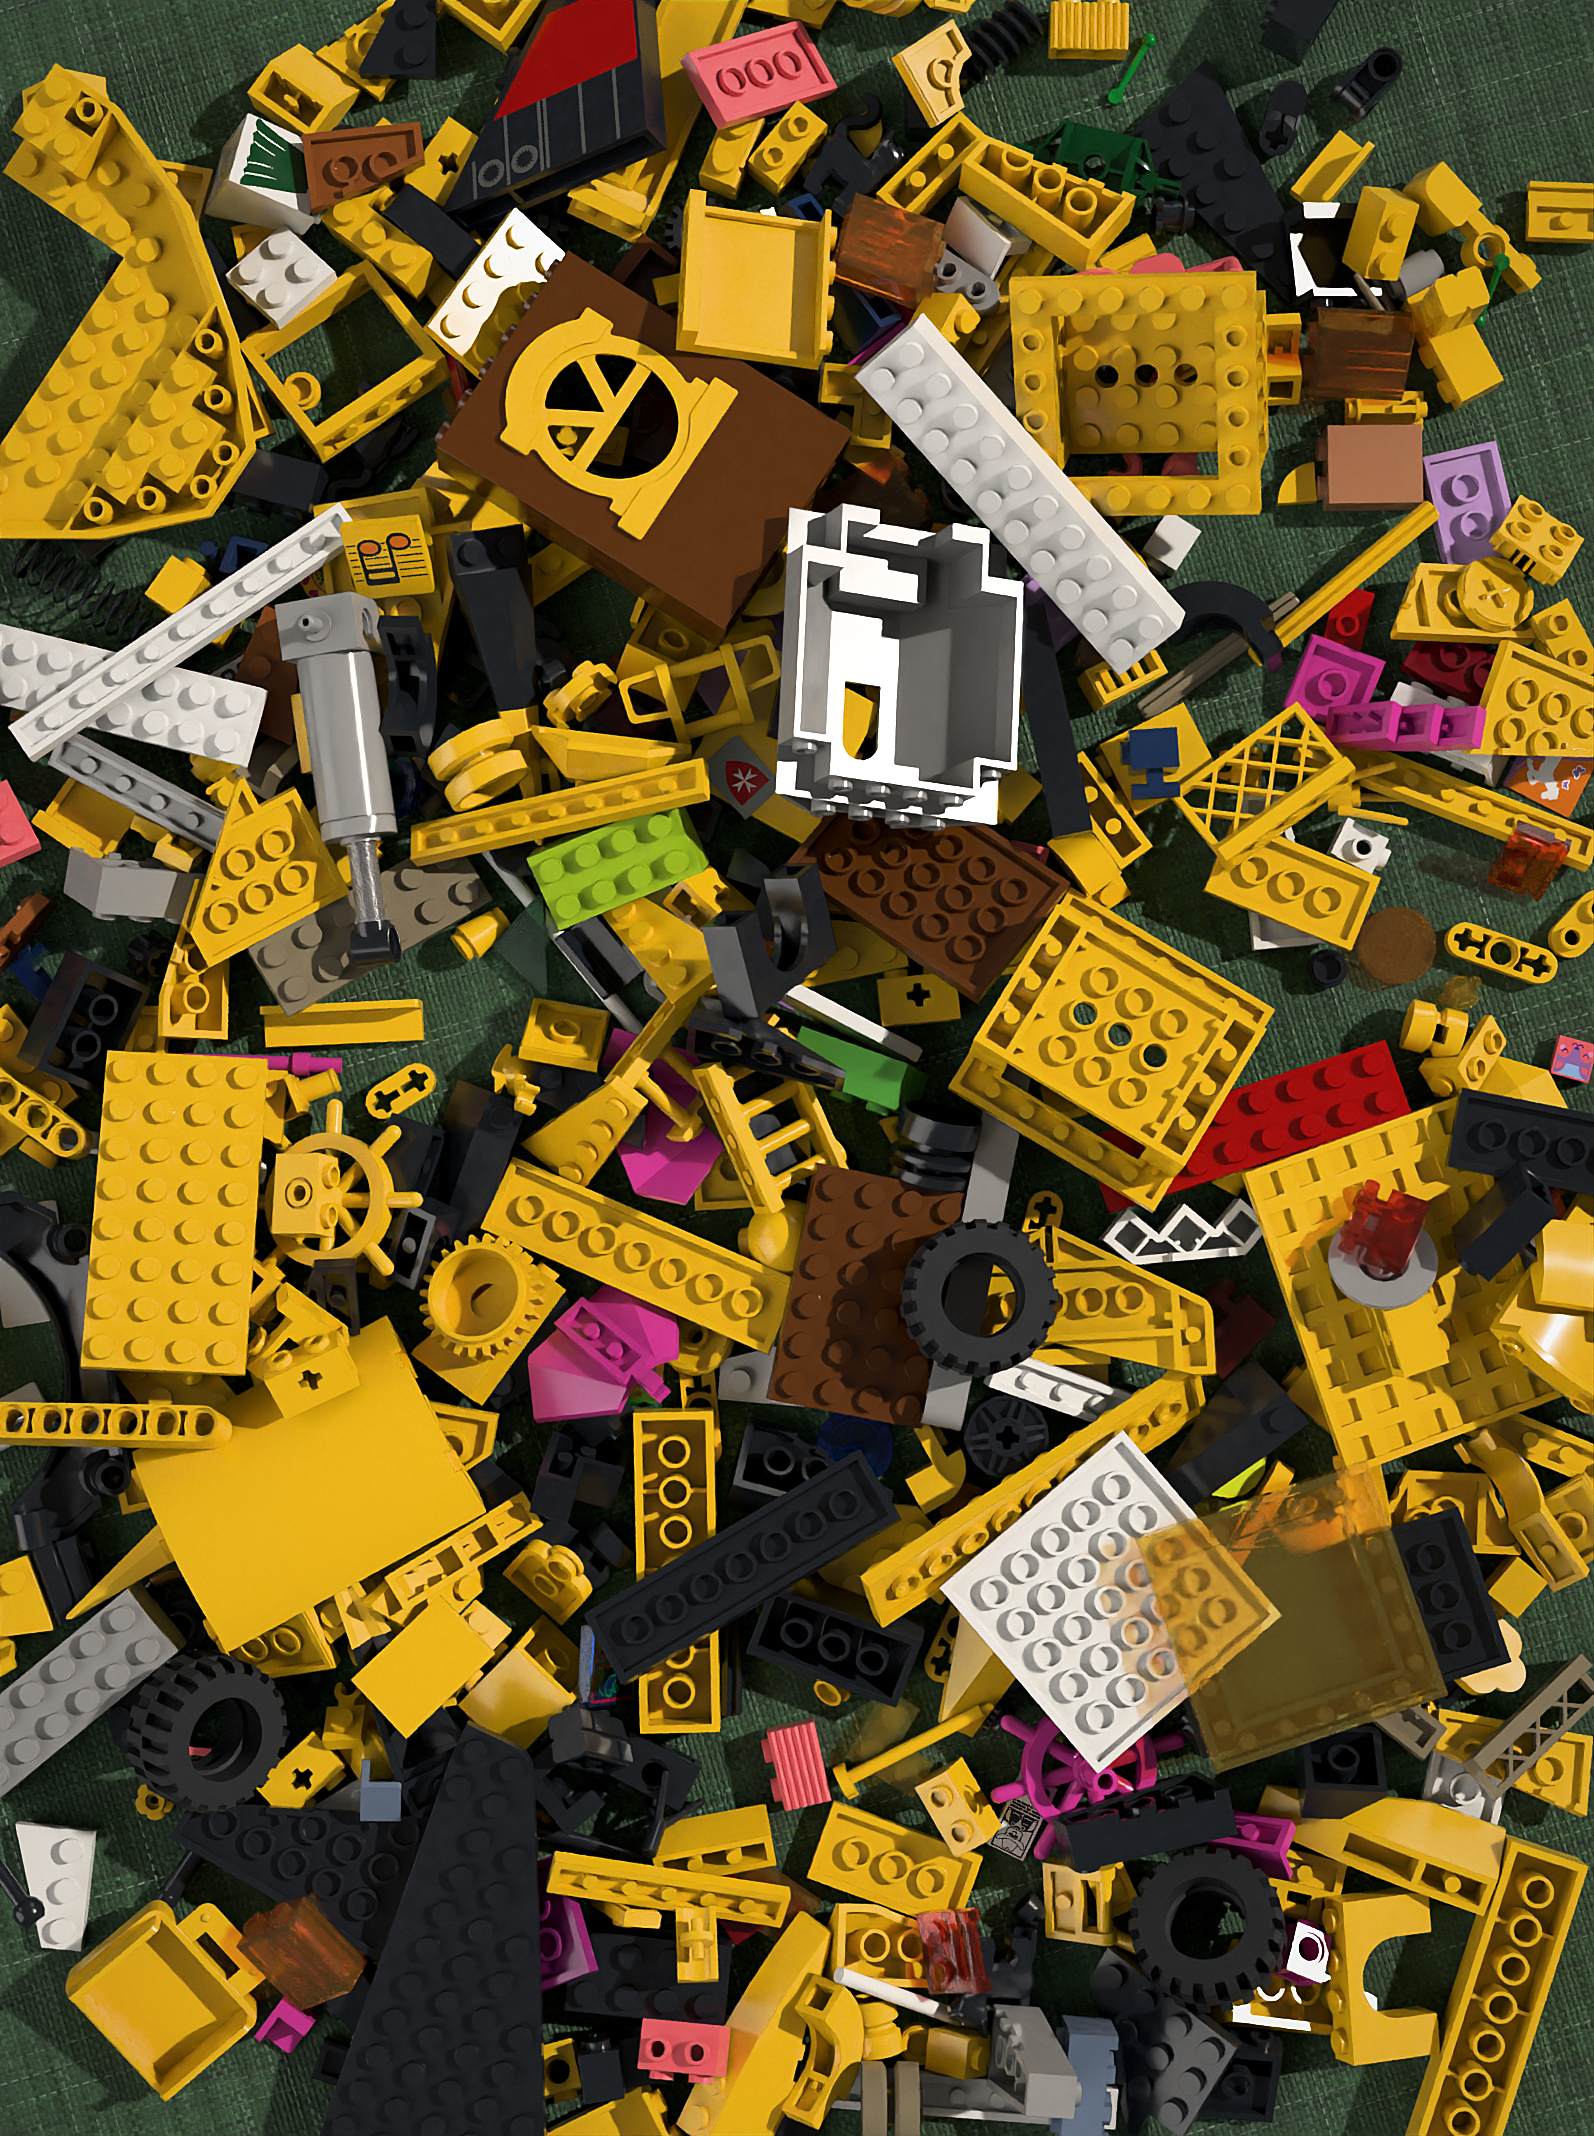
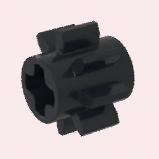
(149, 955)

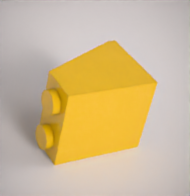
(527, 1685)

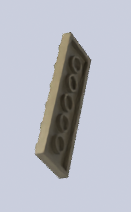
(315, 955)

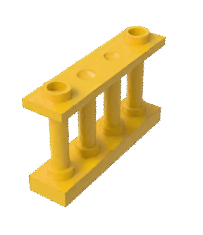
(654, 1043)
(747, 1152)

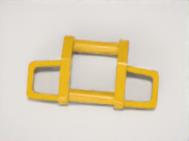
(699, 664)

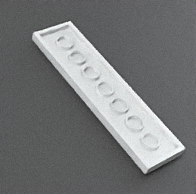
(174, 711)

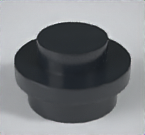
(1327, 968)

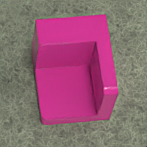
(286, 2025)

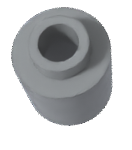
(1416, 274)

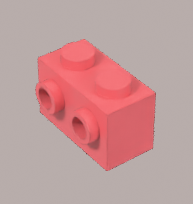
(685, 2049)

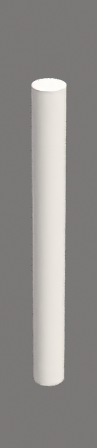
(892, 1994)

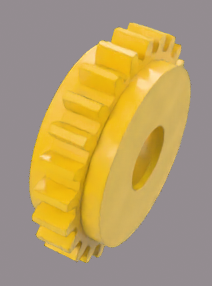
(458, 1280)

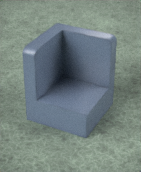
(379, 1798)

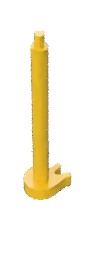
(847, 1778)

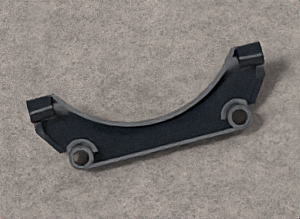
(69, 1479)

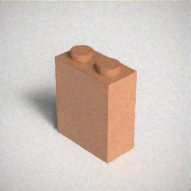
(1370, 467)

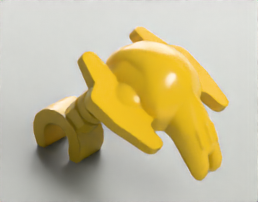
(518, 1078)

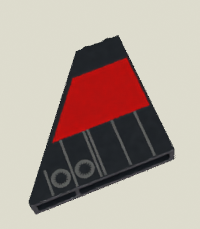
(570, 111)

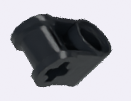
(1364, 87)

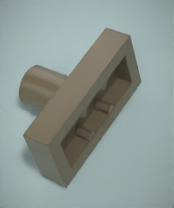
(1413, 1730)

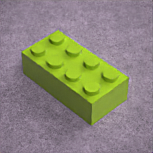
(616, 864)

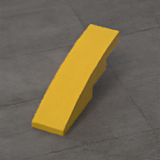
(463, 1551)

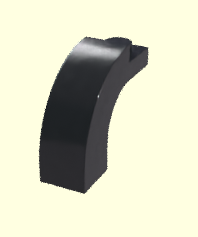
(1232, 609)
(412, 686)

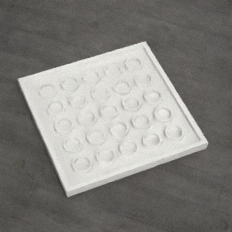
(1073, 1604)

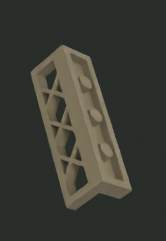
(1528, 1715)

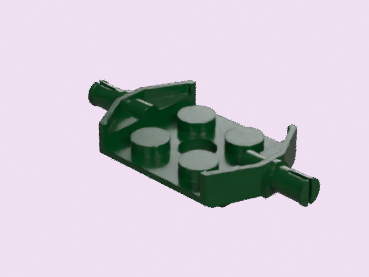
(1126, 159)

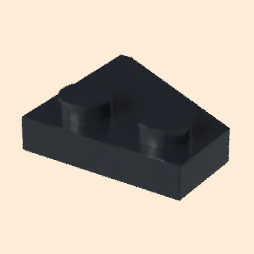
(404, 43)

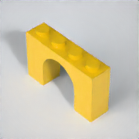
(1357, 1926)

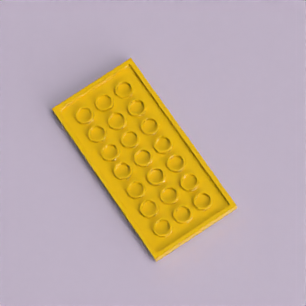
(175, 1214)

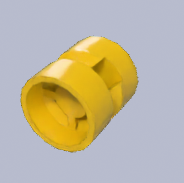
(1420, 1027)
(881, 2035)

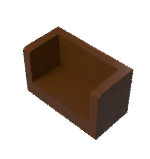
(642, 264)

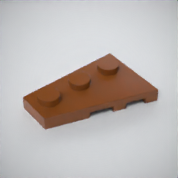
(358, 159)

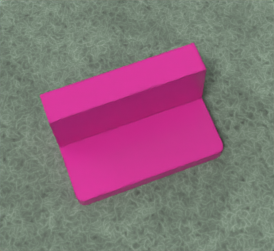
(1262, 1841)

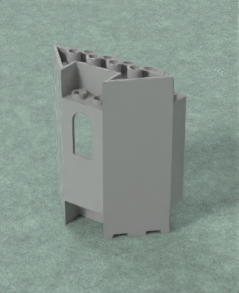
(939, 641)

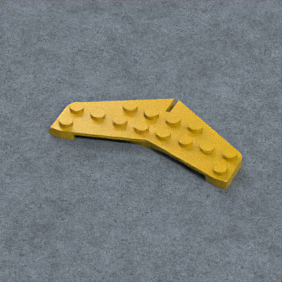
(1114, 1309)

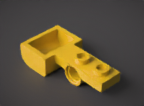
(1451, 205)

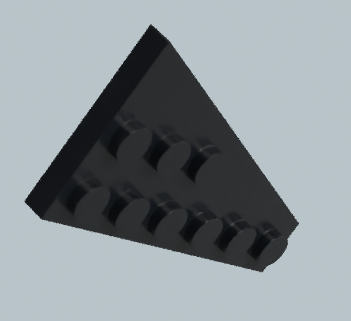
(1204, 148)

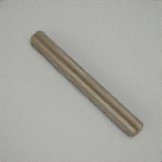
(1207, 664)

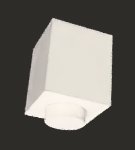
(1169, 545)

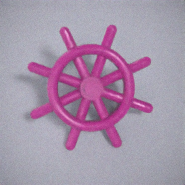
(1083, 1777)

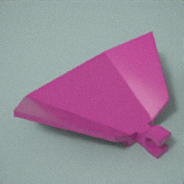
(665, 1167)
(600, 1356)

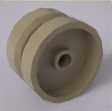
(891, 2106)

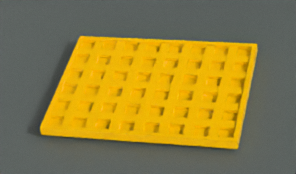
(1368, 1409)

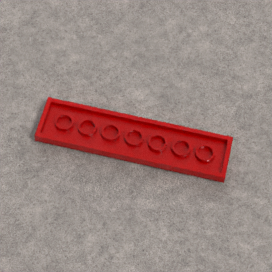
(1284, 1117)

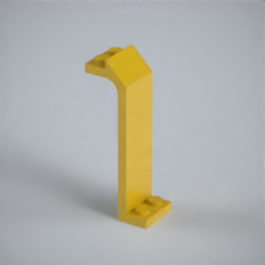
(681, 29)

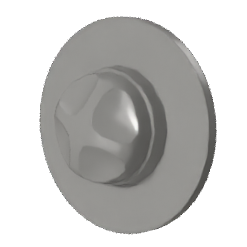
(1379, 1287)

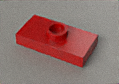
(1349, 619)

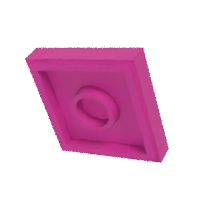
(1332, 677)

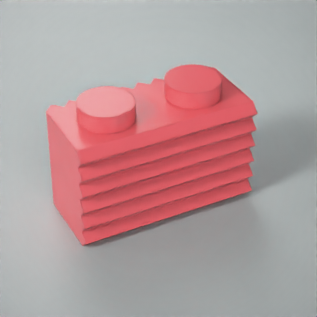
(797, 1764)

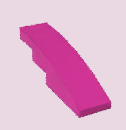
(1405, 728)

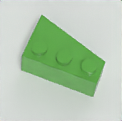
(869, 1075)

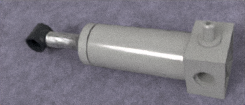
(334, 652)

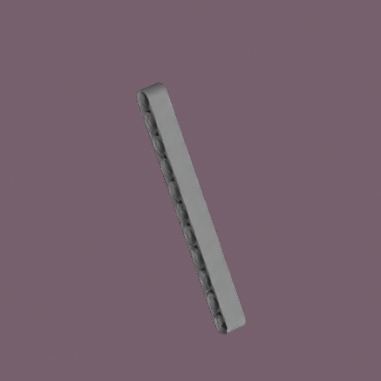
(971, 1280)

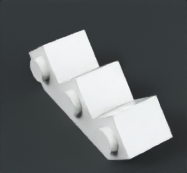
(1183, 1235)

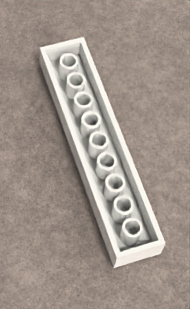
(1020, 494)

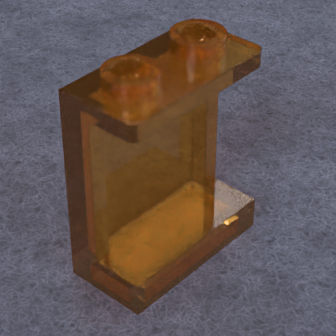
(881, 487)

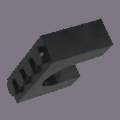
(803, 941)

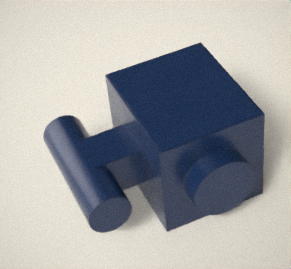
(238, 554)
(1152, 754)

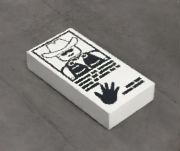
(1018, 1824)

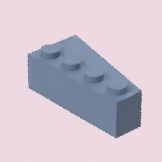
(1087, 2047)

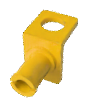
(308, 1090)

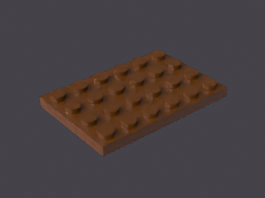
(944, 898)
(842, 1316)

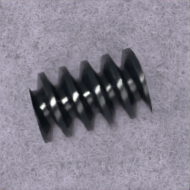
(998, 36)

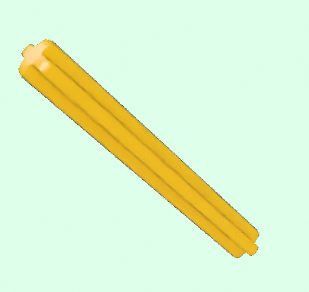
(1354, 574)

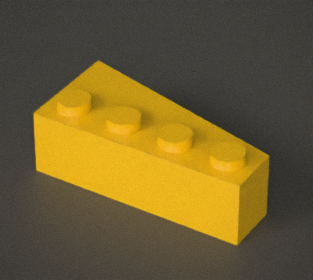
(1045, 202)

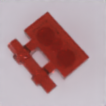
(1396, 1231)
(1239, 1328)

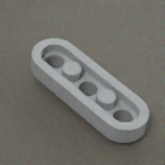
(967, 282)

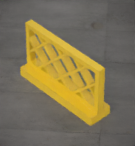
(1289, 807)

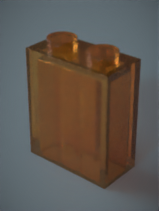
(888, 251)
(1358, 353)
(301, 1953)

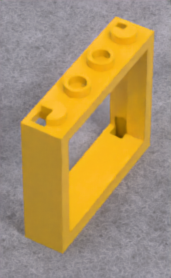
(375, 405)

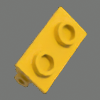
(1386, 412)

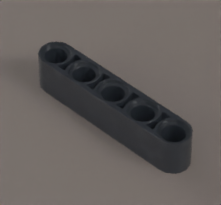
(432, 230)

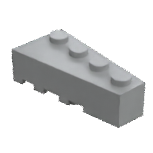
(1030, 2064)

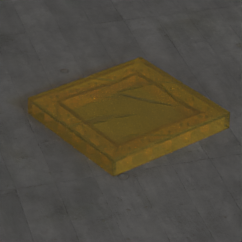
(1290, 1616)

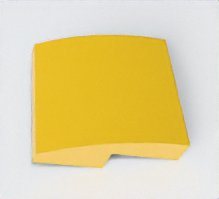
(1564, 1265)

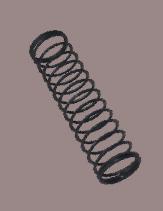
(37, 558)

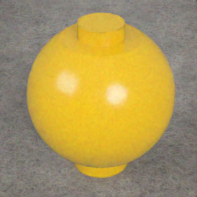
(774, 1237)

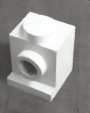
(1344, 847)

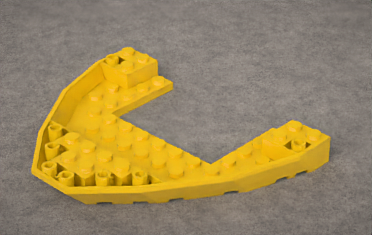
(150, 394)

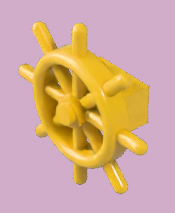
(309, 1196)

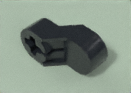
(1276, 135)

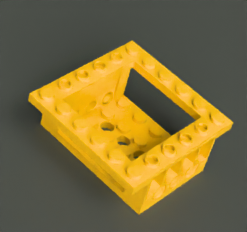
(1203, 319)
(1132, 982)

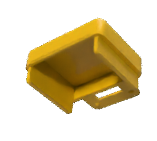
(166, 1993)

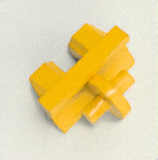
(696, 1944)

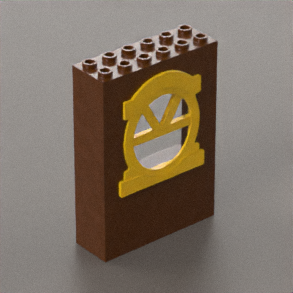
(697, 525)

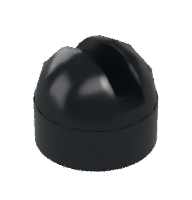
(1028, 1908)

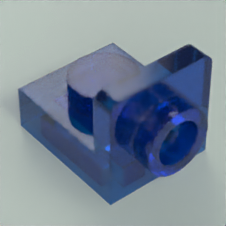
(25, 968)

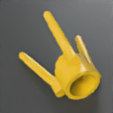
(1352, 797)

